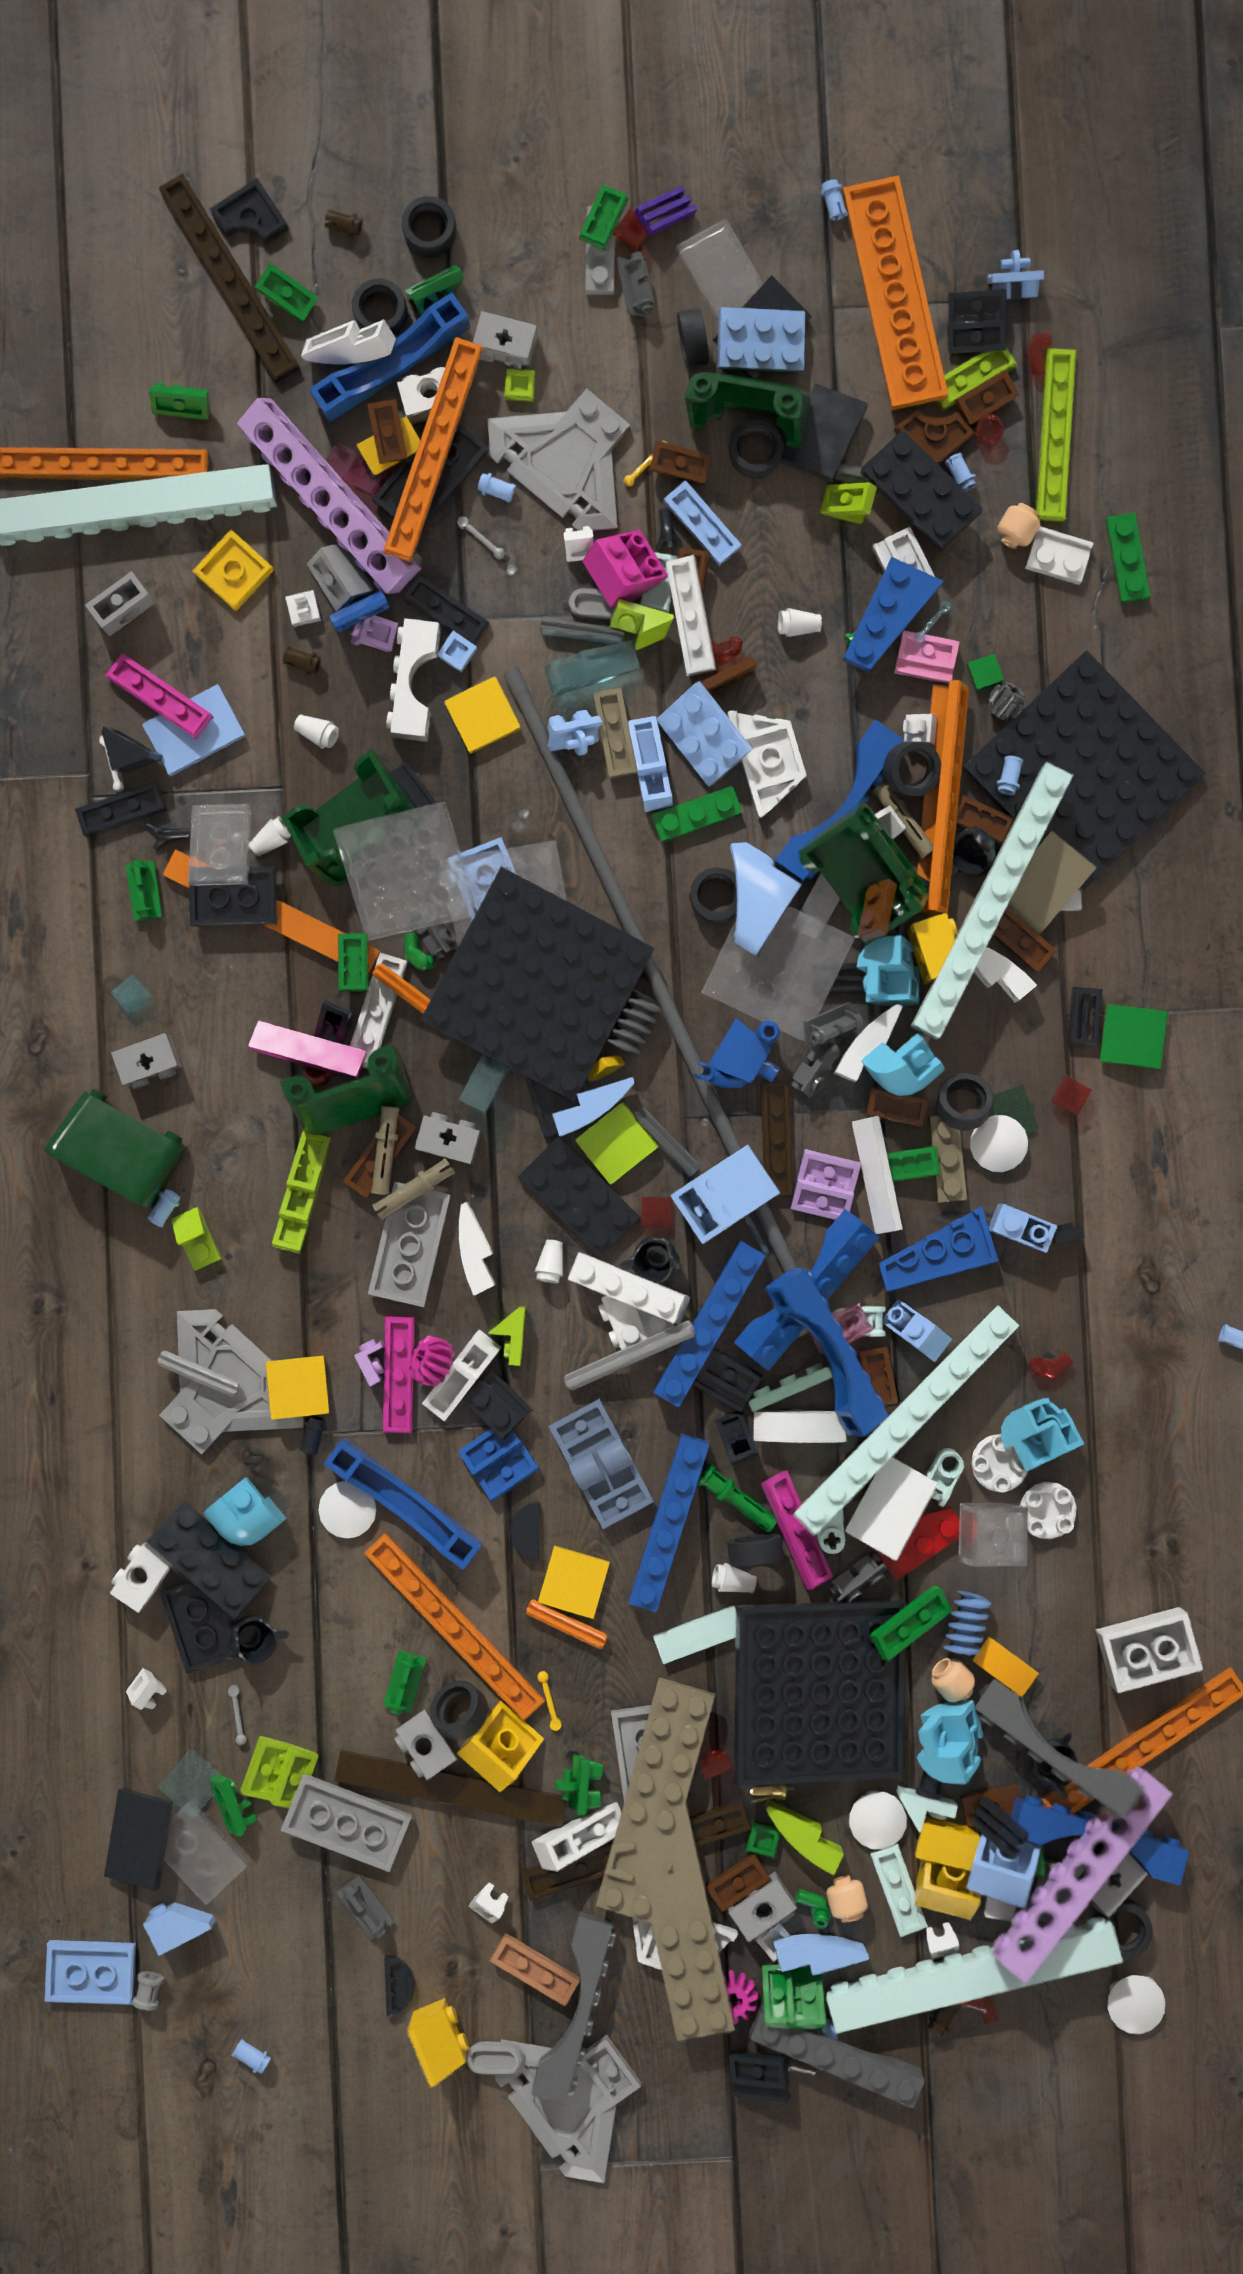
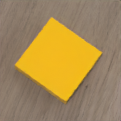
(233, 570)
(482, 715)
(296, 1387)
(573, 1582)

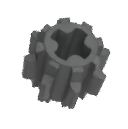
(1006, 701)

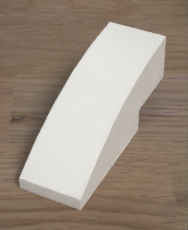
(350, 344)
(996, 968)
(872, 1036)
(473, 1250)
(462, 1375)
(798, 1426)

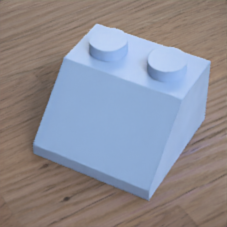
(1003, 1877)

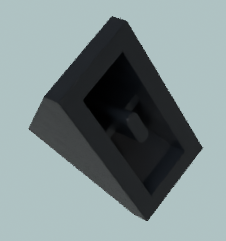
(127, 753)
(333, 1022)
(736, 1437)

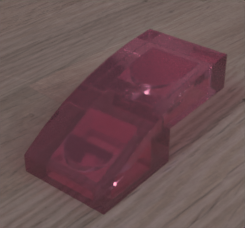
(354, 470)
(853, 1322)

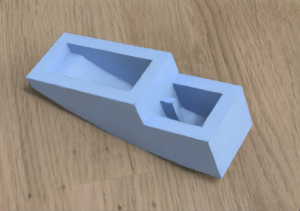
(650, 764)
(592, 1106)
(818, 1951)

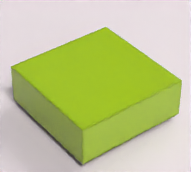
(520, 385)

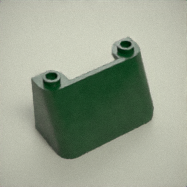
(711, 391)
(367, 798)
(859, 854)
(354, 1101)
(116, 1149)

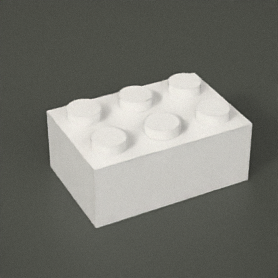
(1149, 1649)

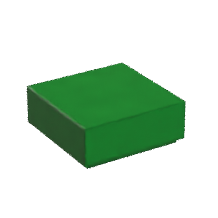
(985, 672)
(763, 1839)

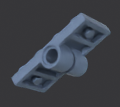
(601, 1463)

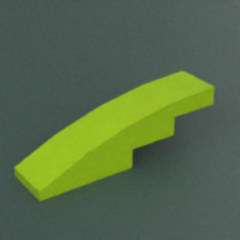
(301, 1192)

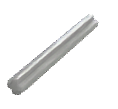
(629, 1355)

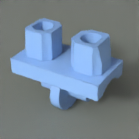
(1028, 280)
(573, 734)

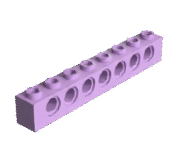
(256, 425)
(1079, 1890)

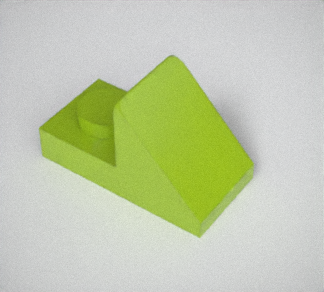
(848, 501)
(646, 622)
(195, 1238)
(513, 1327)

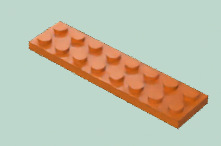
(895, 292)

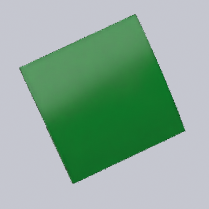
(1134, 1036)
(793, 1998)

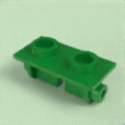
(143, 890)
(404, 1682)

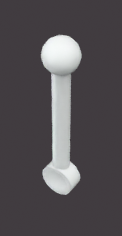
(117, 786)

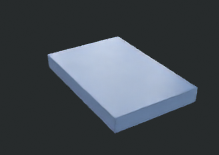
(183, 750)
(90, 1972)

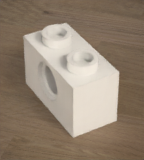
(411, 390)
(129, 1588)

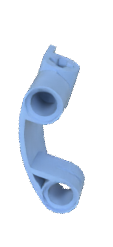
(761, 895)

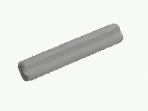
(198, 1373)

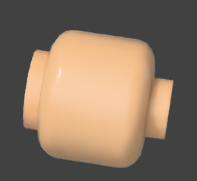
(1018, 526)
(953, 1680)
(847, 1899)

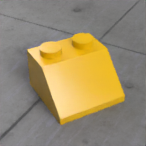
(932, 944)
(501, 1747)
(945, 1890)
(438, 2040)

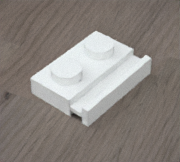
(902, 547)
(1059, 555)

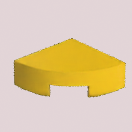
(605, 1066)

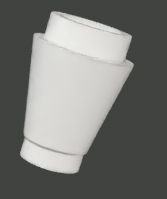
(797, 622)
(317, 730)
(270, 837)
(550, 1263)
(732, 1579)

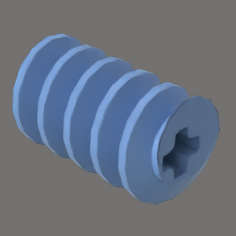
(968, 1624)

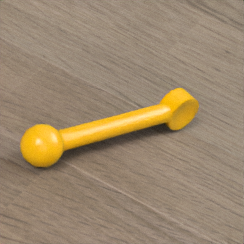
(630, 479)
(555, 1723)

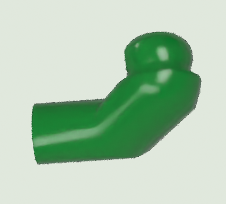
(414, 955)
(817, 1905)

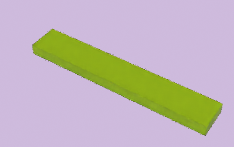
(1055, 434)

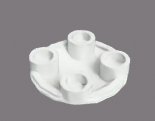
(999, 1144)
(997, 1466)
(346, 1510)
(1049, 1510)
(877, 1820)
(1136, 2004)

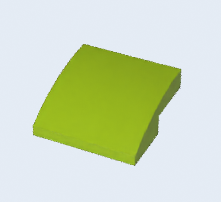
(616, 1143)
(277, 1771)

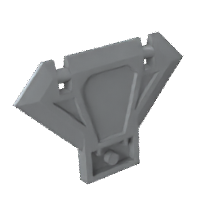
(565, 458)
(203, 1412)
(585, 2117)

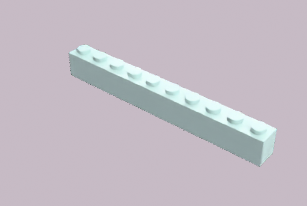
(137, 504)
(991, 900)
(905, 1420)
(964, 1978)

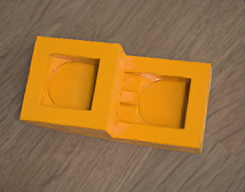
(1006, 1667)

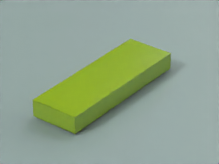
(975, 373)

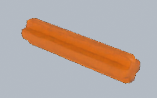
(401, 987)
(566, 1624)

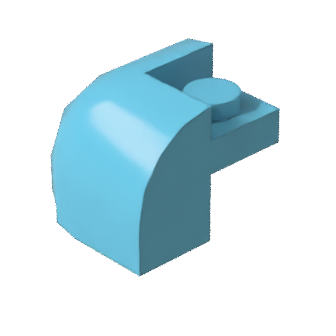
(890, 972)
(904, 1070)
(1040, 1433)
(244, 1515)
(950, 1741)

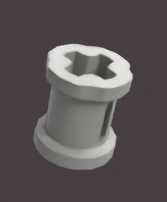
(148, 1990)

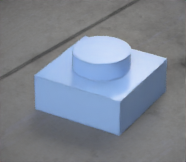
(457, 651)

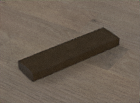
(777, 1135)

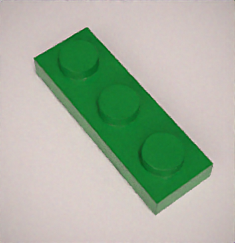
(1127, 558)
(696, 814)
(911, 1622)

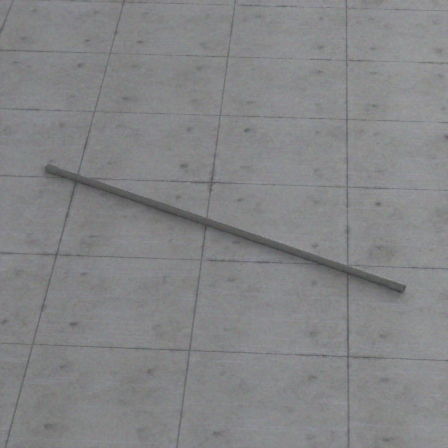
(521, 693)

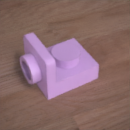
(375, 633)
(370, 1366)

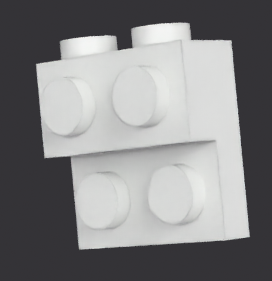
(630, 1323)

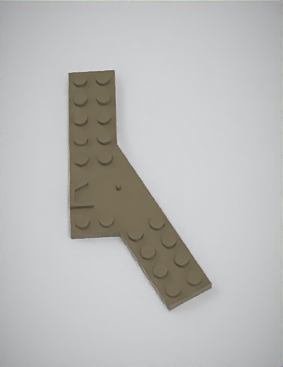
(657, 1867)

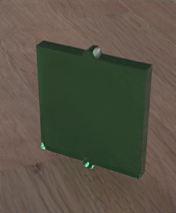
(1015, 1105)

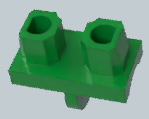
(576, 1782)

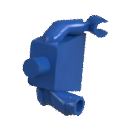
(742, 1056)

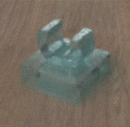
(131, 994)

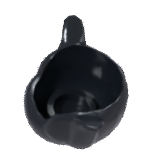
(973, 852)
(653, 1259)
(254, 1639)
(1042, 1771)

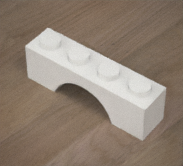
(418, 645)
(629, 1288)

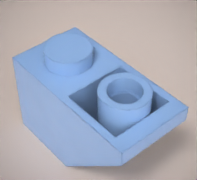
(1022, 1227)
(916, 1330)

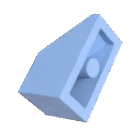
(175, 1925)

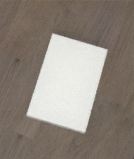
(891, 1508)

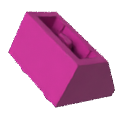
(624, 567)

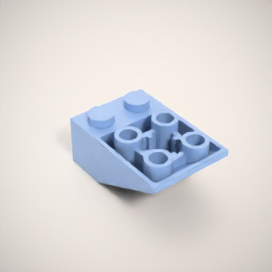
(725, 1194)

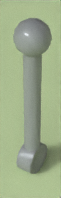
(463, 523)
(233, 1691)

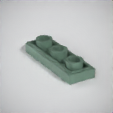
(790, 1386)

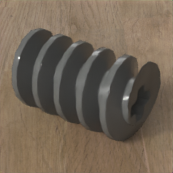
(635, 1023)

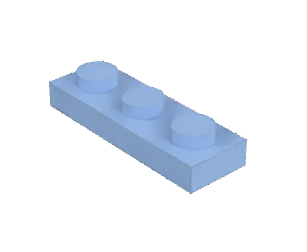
(702, 523)

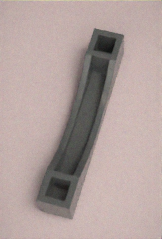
(1112, 1786)
(556, 2067)
(869, 2070)

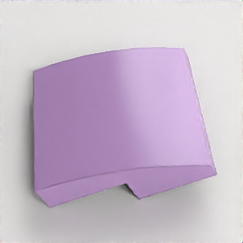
(825, 1184)

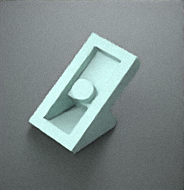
(918, 1805)

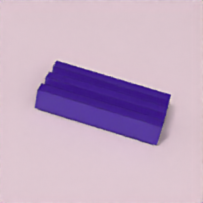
(677, 193)

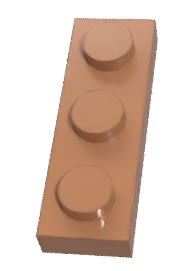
(535, 1969)

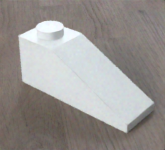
(577, 1837)

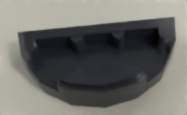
(525, 1531)
(398, 1984)

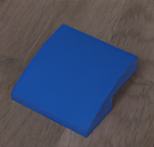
(359, 611)
(498, 1462)

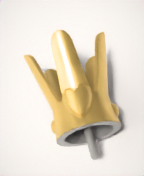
(775, 1791)

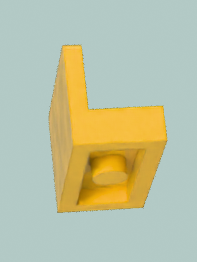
(368, 449)
(948, 1843)

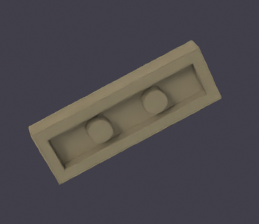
(615, 733)
(951, 1182)

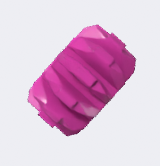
(431, 1361)
(745, 1995)

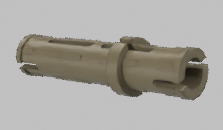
(913, 831)
(390, 1116)
(413, 1188)

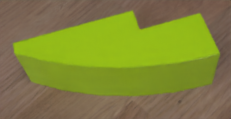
(805, 1837)

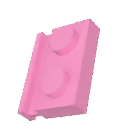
(926, 660)

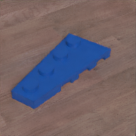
(893, 606)
(952, 1250)

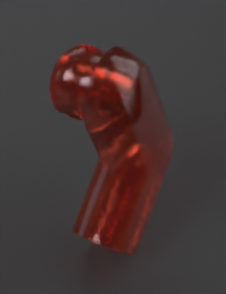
(1035, 349)
(727, 649)
(1050, 1368)
(985, 2006)

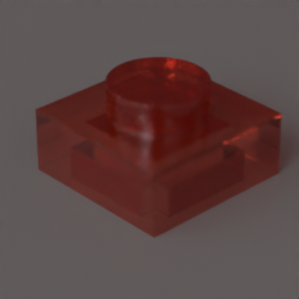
(631, 231)
(1071, 1095)
(656, 1211)
(715, 1763)

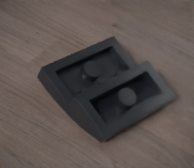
(977, 321)

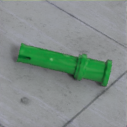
(726, 1490)

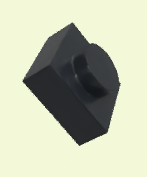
(1067, 1232)

